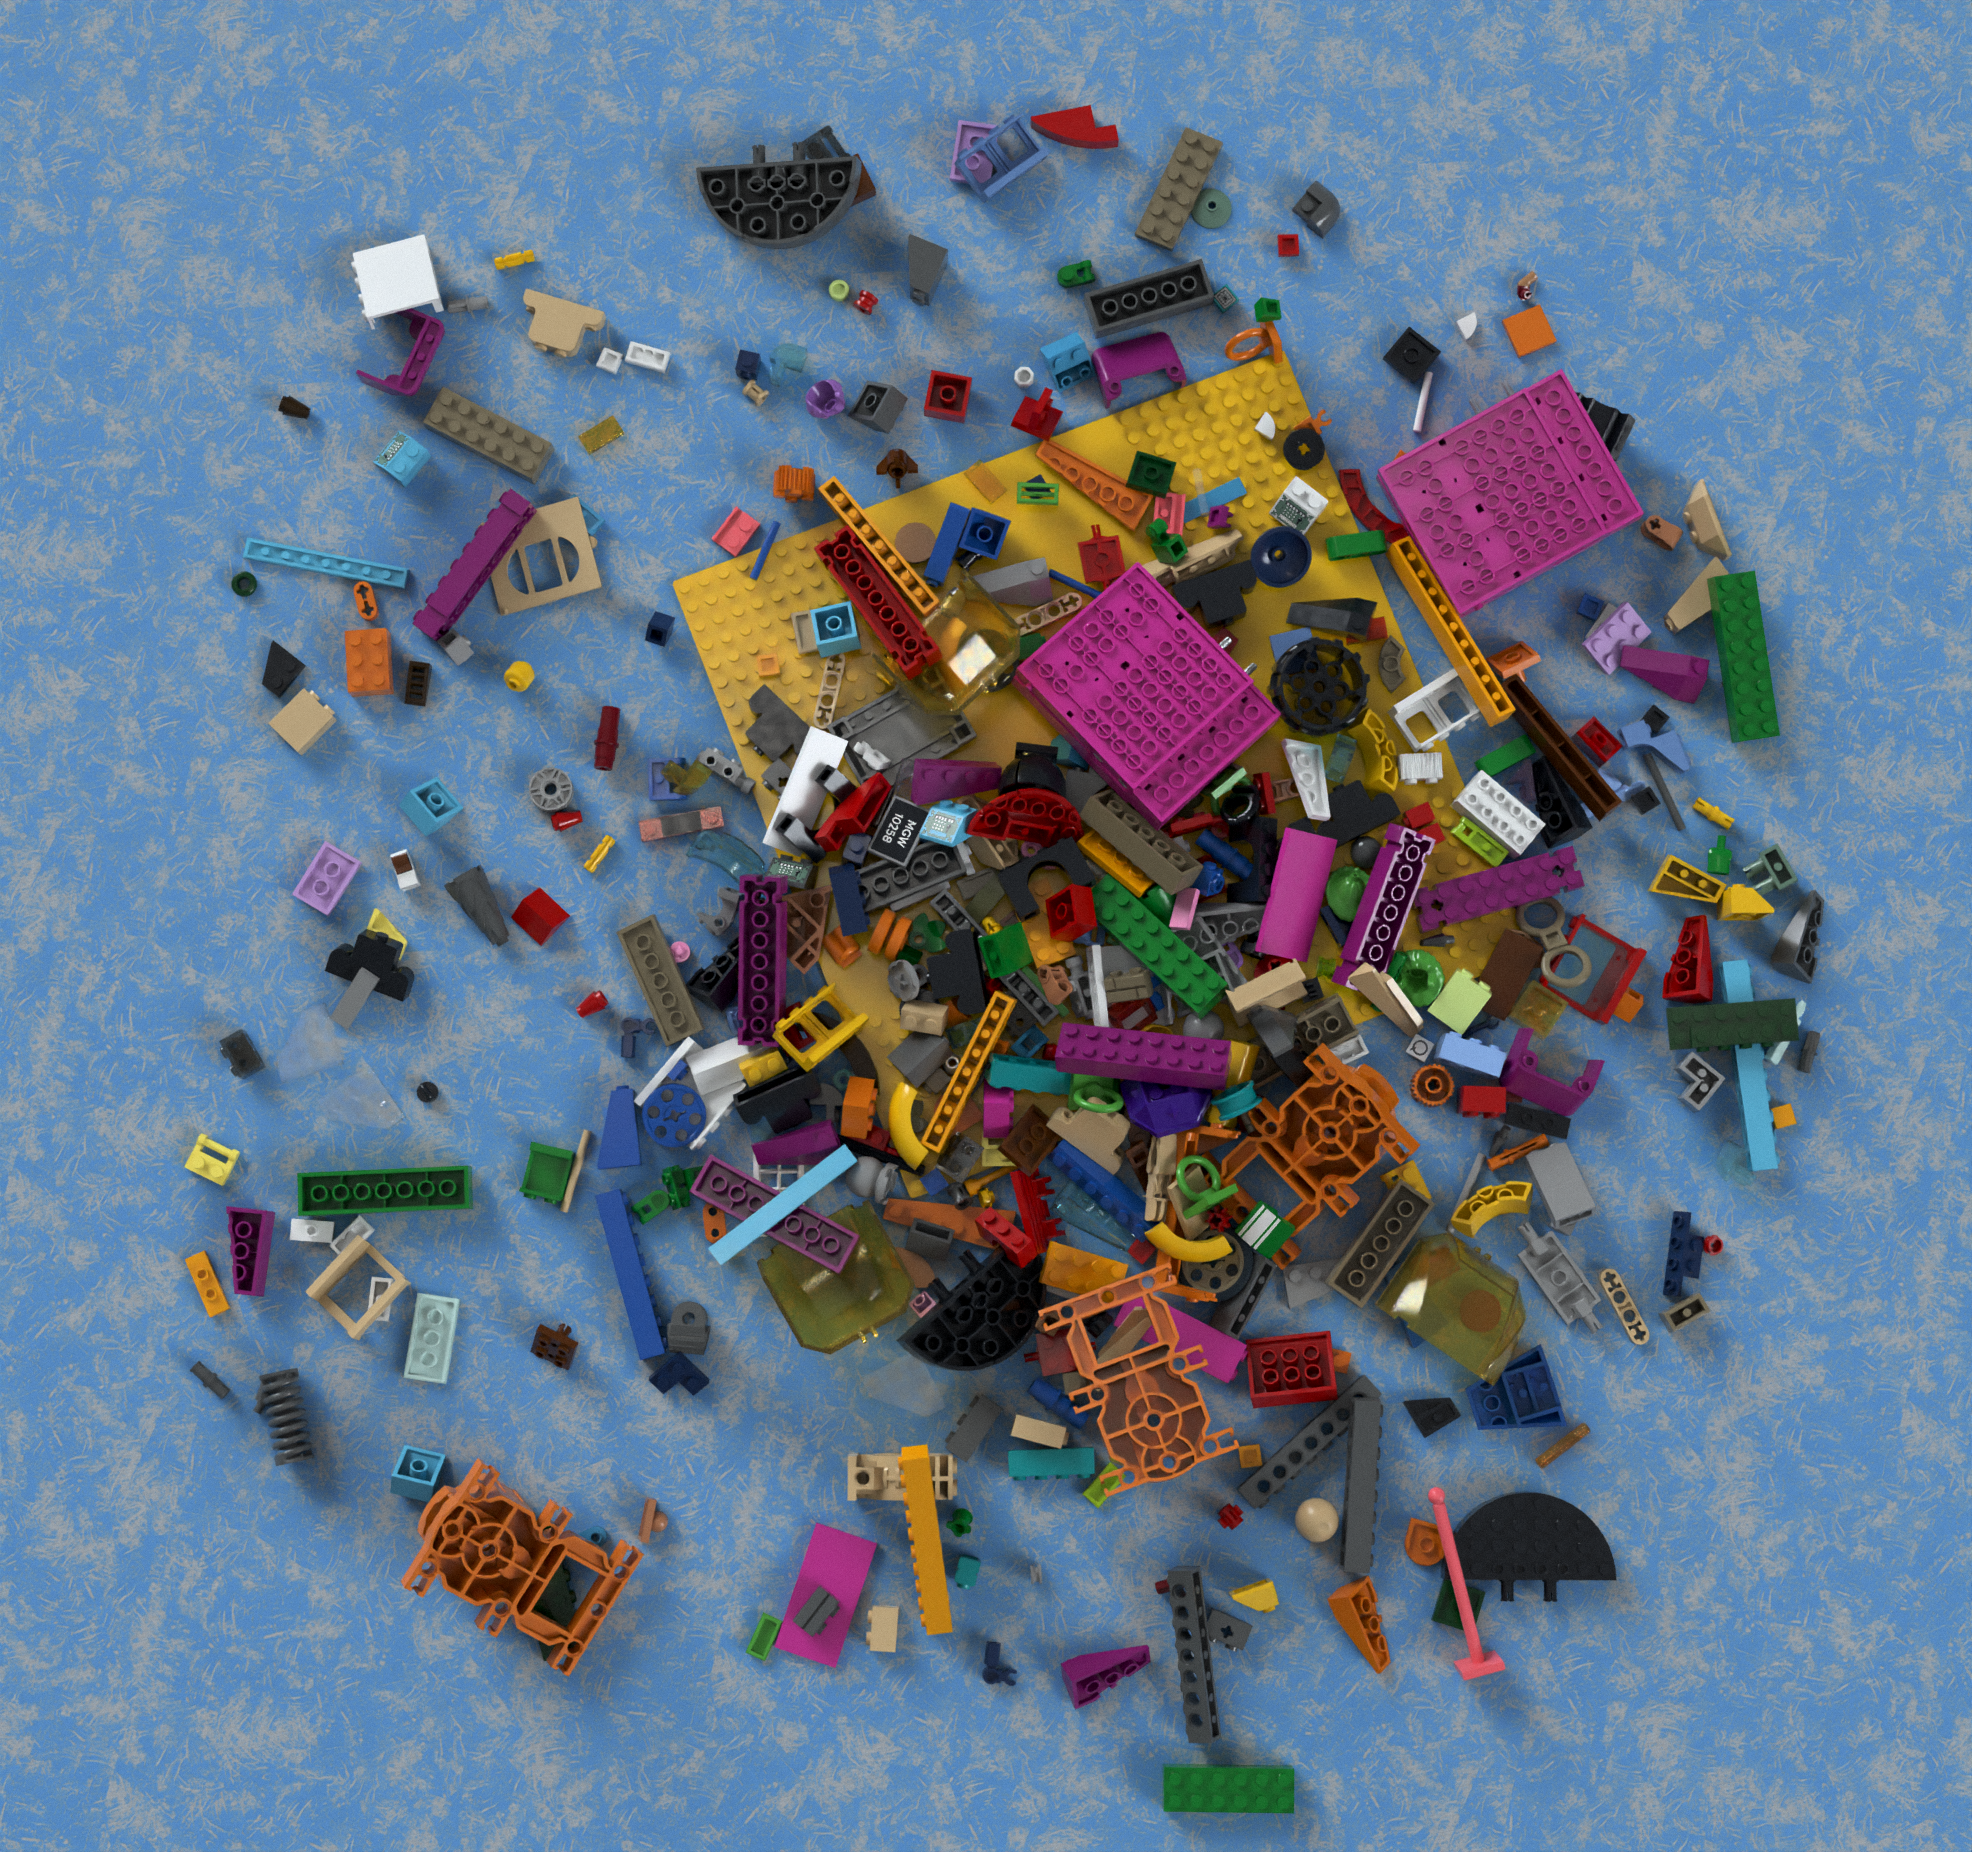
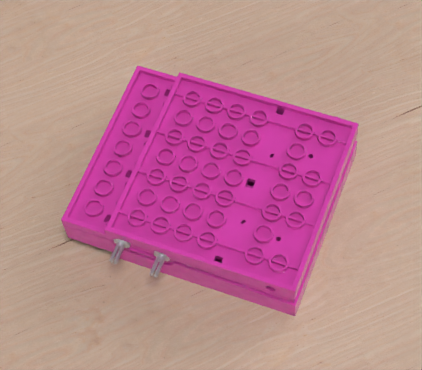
(1509, 493)
(1146, 696)

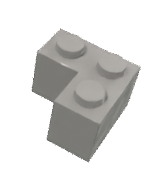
(1702, 1079)

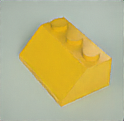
(1742, 905)

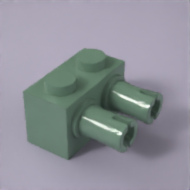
(1780, 871)

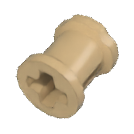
(755, 392)

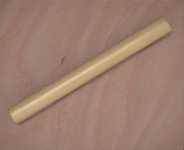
(575, 1171)

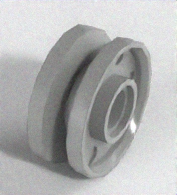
(551, 777)

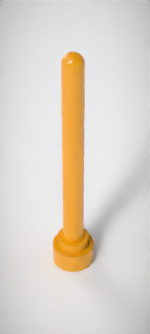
(974, 1185)

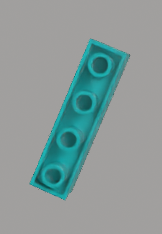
(1026, 1073)
(1051, 1462)

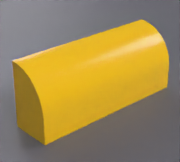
(1241, 1070)

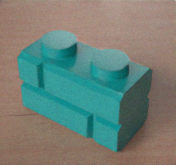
(967, 1571)

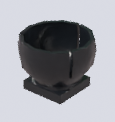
(1033, 768)

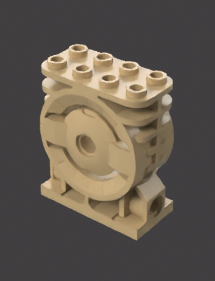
(878, 1476)

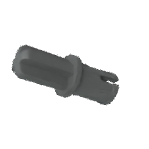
(1809, 1051)

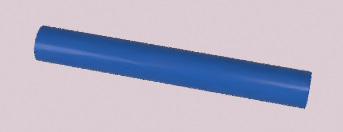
(765, 550)
(1074, 584)

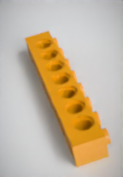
(878, 546)
(968, 1071)

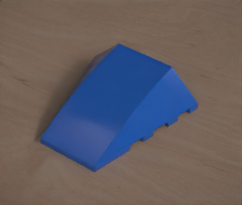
(1520, 1398)

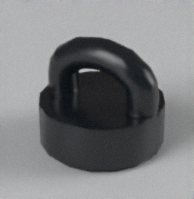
(427, 1092)

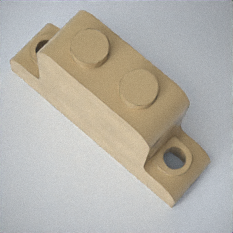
(560, 323)
(1093, 1133)

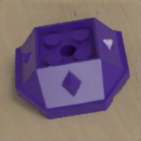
(1163, 1110)

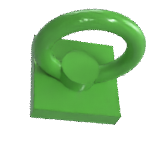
(1223, 784)
(1087, 1086)
(1207, 1198)

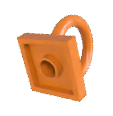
(1267, 337)

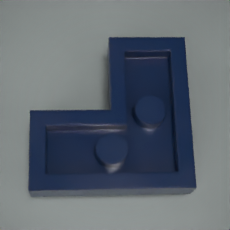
(679, 1370)

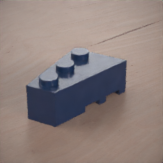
(849, 899)

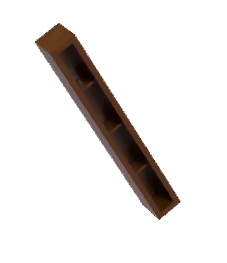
(1560, 750)

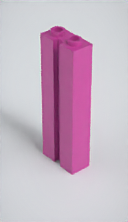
(1219, 1349)

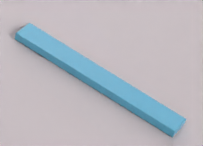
(326, 563)
(782, 1205)

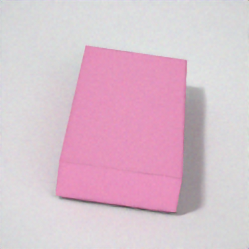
(1184, 909)

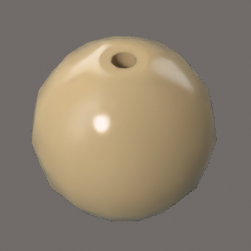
(1316, 1520)

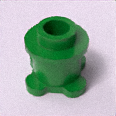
(960, 1522)

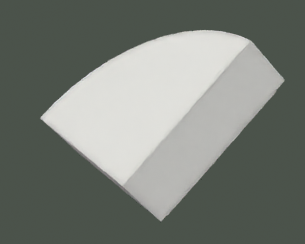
(1467, 326)
(1266, 426)

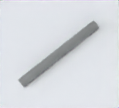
(1468, 1186)

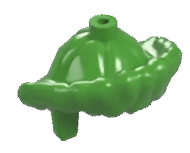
(1345, 891)
(1421, 978)

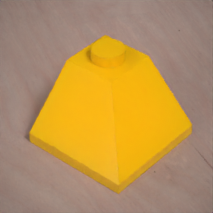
(1257, 1595)

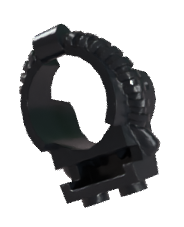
(1241, 795)

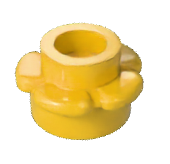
(986, 1198)

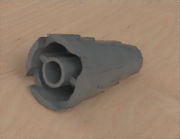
(479, 903)

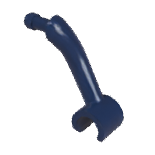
(1472, 1030)

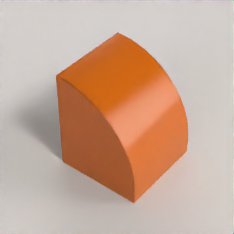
(1629, 1005)
(954, 1015)

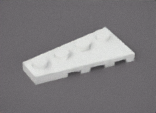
(1309, 775)

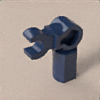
(628, 1041)
(992, 1674)

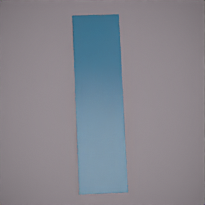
(1215, 497)

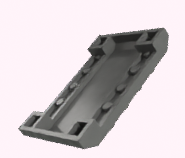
(899, 732)

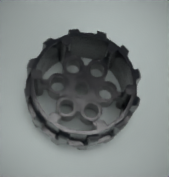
(1342, 656)

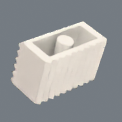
(1420, 767)

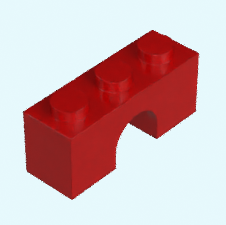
(997, 1229)

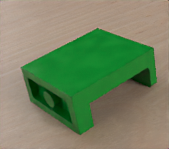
(1006, 950)
(547, 1172)

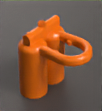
(842, 949)

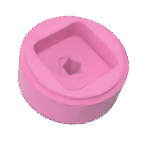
(680, 951)

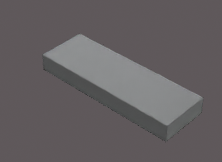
(919, 896)
(354, 998)

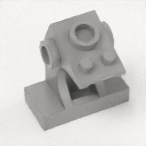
(730, 899)

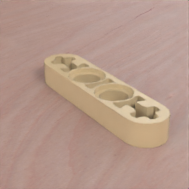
(1047, 619)
(832, 691)
(1620, 1308)

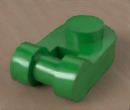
(1068, 276)
(657, 1201)

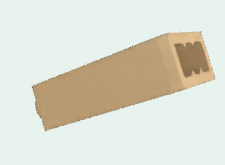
(1695, 600)

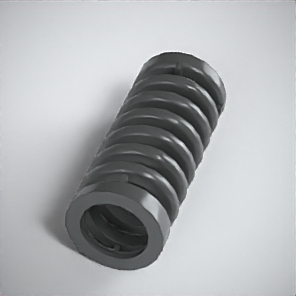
(277, 1380)

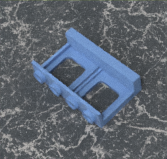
(1007, 170)

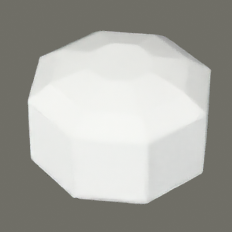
(1024, 377)

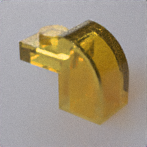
(687, 781)

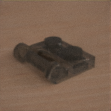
(816, 148)

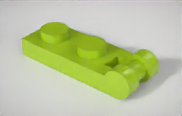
(1479, 842)

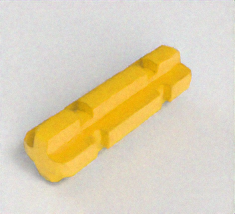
(514, 259)
(599, 853)

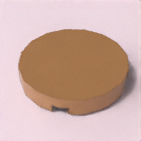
(915, 542)

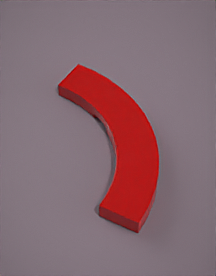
(1363, 509)

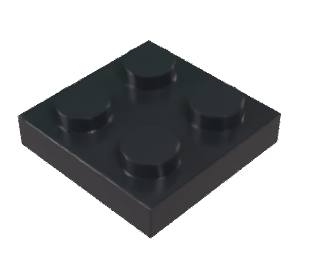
(1411, 355)

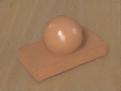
(651, 1520)

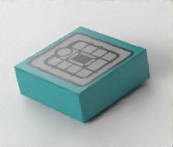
(1225, 298)

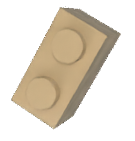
(924, 1017)
(883, 1628)

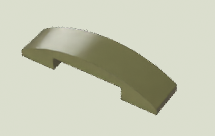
(987, 897)

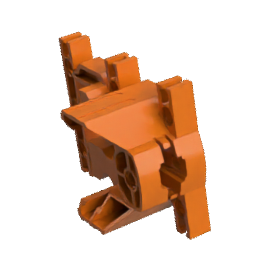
(1322, 1137)
(1141, 1386)
(515, 1561)

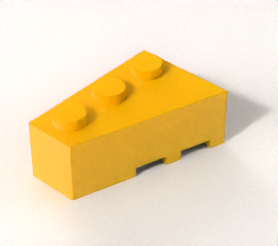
(1686, 881)

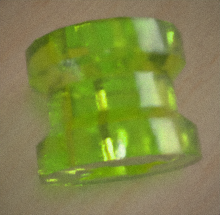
(1325, 967)

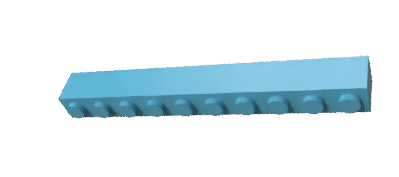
(1750, 1076)

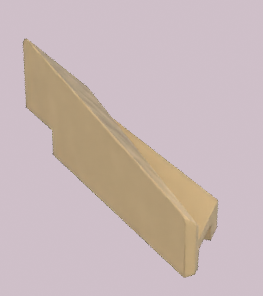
(1198, 560)
(1388, 997)
(1125, 1336)

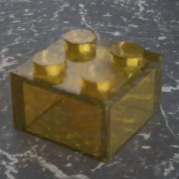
(1537, 1009)

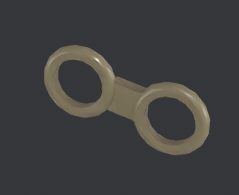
(1554, 944)

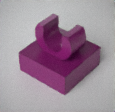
(1218, 517)

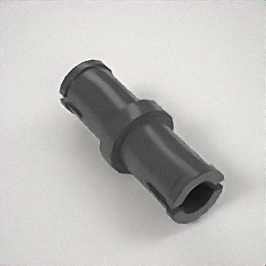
(210, 1380)

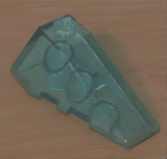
(1084, 1213)

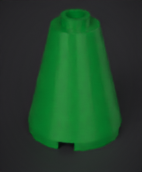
(1159, 903)

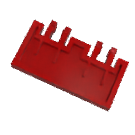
(1034, 1210)

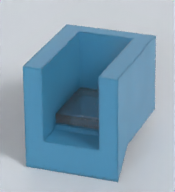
(1030, 1042)

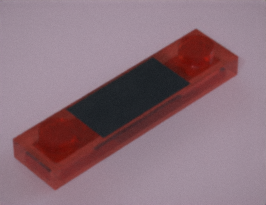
(681, 824)

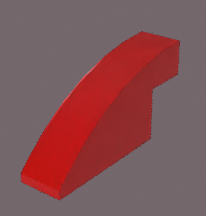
(1075, 128)
(853, 813)

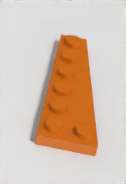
(1096, 483)
(944, 1215)

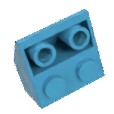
(1068, 361)

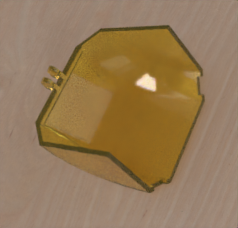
(976, 648)
(1458, 1303)
(835, 1309)

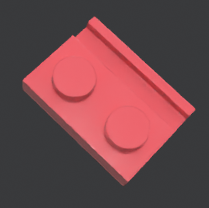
(1171, 511)
(736, 532)

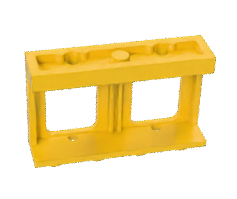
(826, 1039)

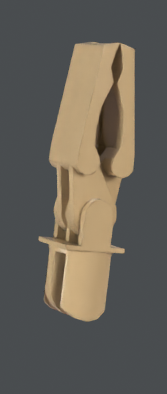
(1160, 1169)

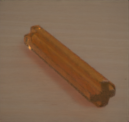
(1563, 1445)

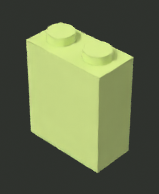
(1460, 1000)

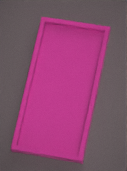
(1296, 895)
(841, 1566)

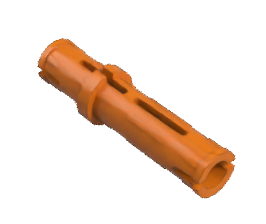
(1497, 1162)

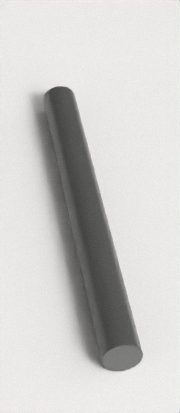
(1664, 792)

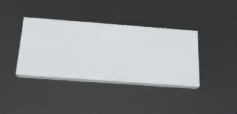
(802, 794)

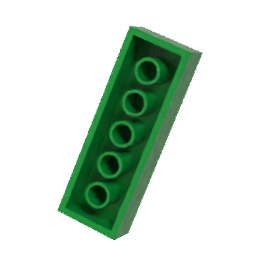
(1228, 1788)

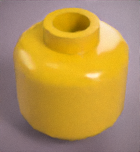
(519, 676)

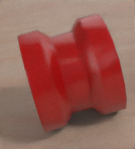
(865, 302)

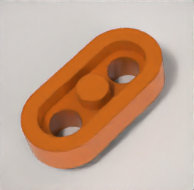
(714, 1222)

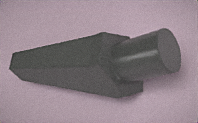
(1438, 940)
(1499, 1139)
(260, 1398)

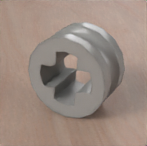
(1036, 1574)

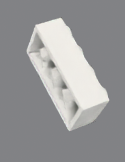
(1498, 814)

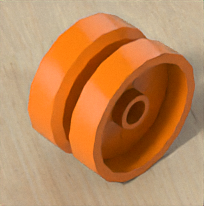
(893, 936)

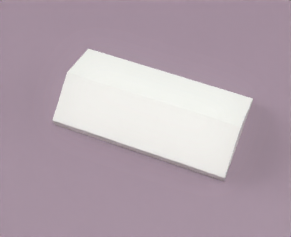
(719, 1065)

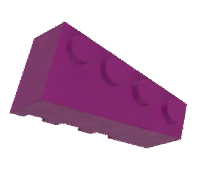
(949, 779)

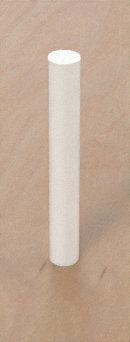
(1422, 402)

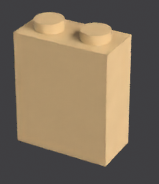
(303, 721)
(1039, 1431)

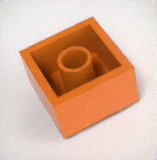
(858, 1107)

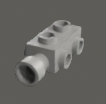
(723, 766)
(1080, 995)

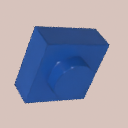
(1590, 607)
(679, 1071)
(934, 1182)

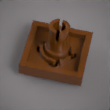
(555, 1345)

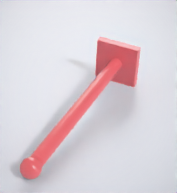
(1478, 1663)

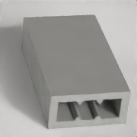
(1560, 1185)

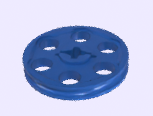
(665, 1109)

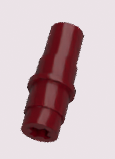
(607, 738)

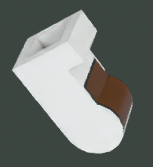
(405, 870)

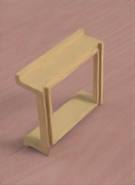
(1272, 989)
(339, 1269)

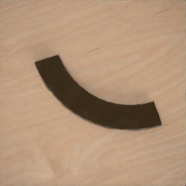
(853, 1050)

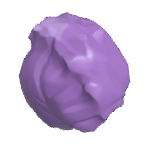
(825, 399)

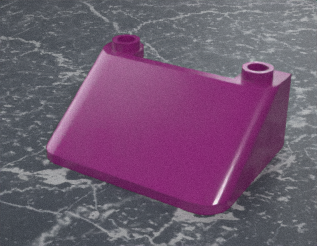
(1135, 359)

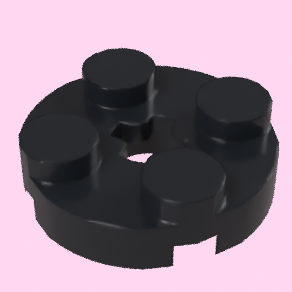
(1310, 458)

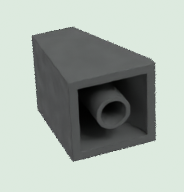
(926, 269)

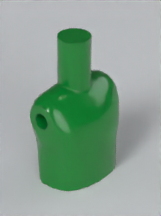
(1719, 858)

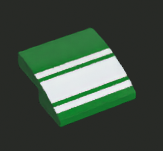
(1264, 1229)

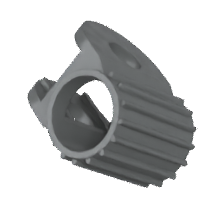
(685, 1337)

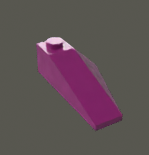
(1673, 673)
(799, 1147)
(1094, 1672)

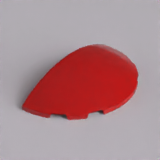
(1028, 816)

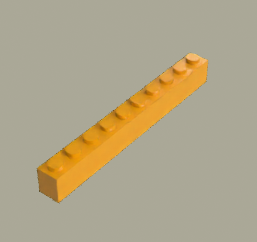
(1450, 631)
(926, 1538)

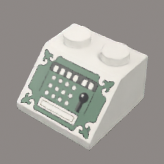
(1298, 506)

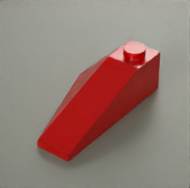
(1691, 968)

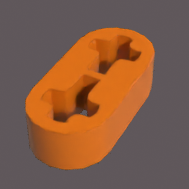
(371, 600)

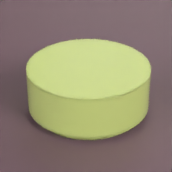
(839, 290)

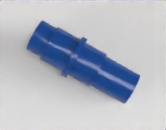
(1225, 854)
(1057, 1402)

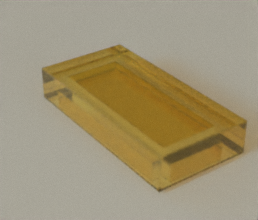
(601, 435)
(985, 481)

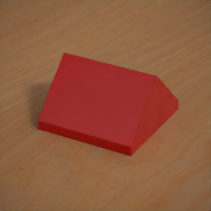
(1596, 742)
(539, 916)

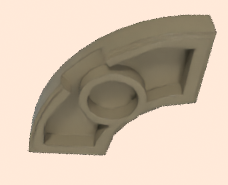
(1389, 664)

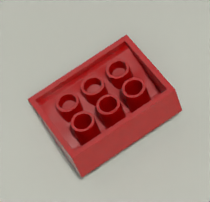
(1291, 1369)

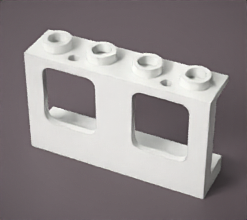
(1427, 701)

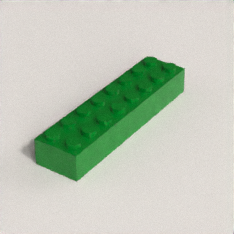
(1743, 656)
(1157, 948)
(385, 1191)

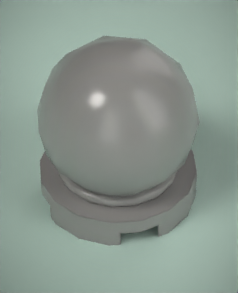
(1208, 1027)
(871, 1178)

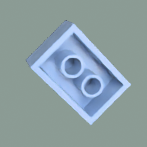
(1470, 1055)

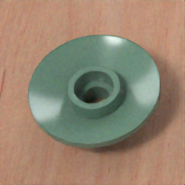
(1209, 217)

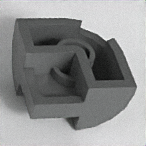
(1318, 209)

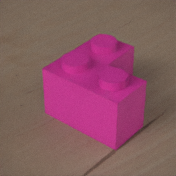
(997, 1105)

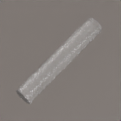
(1200, 492)

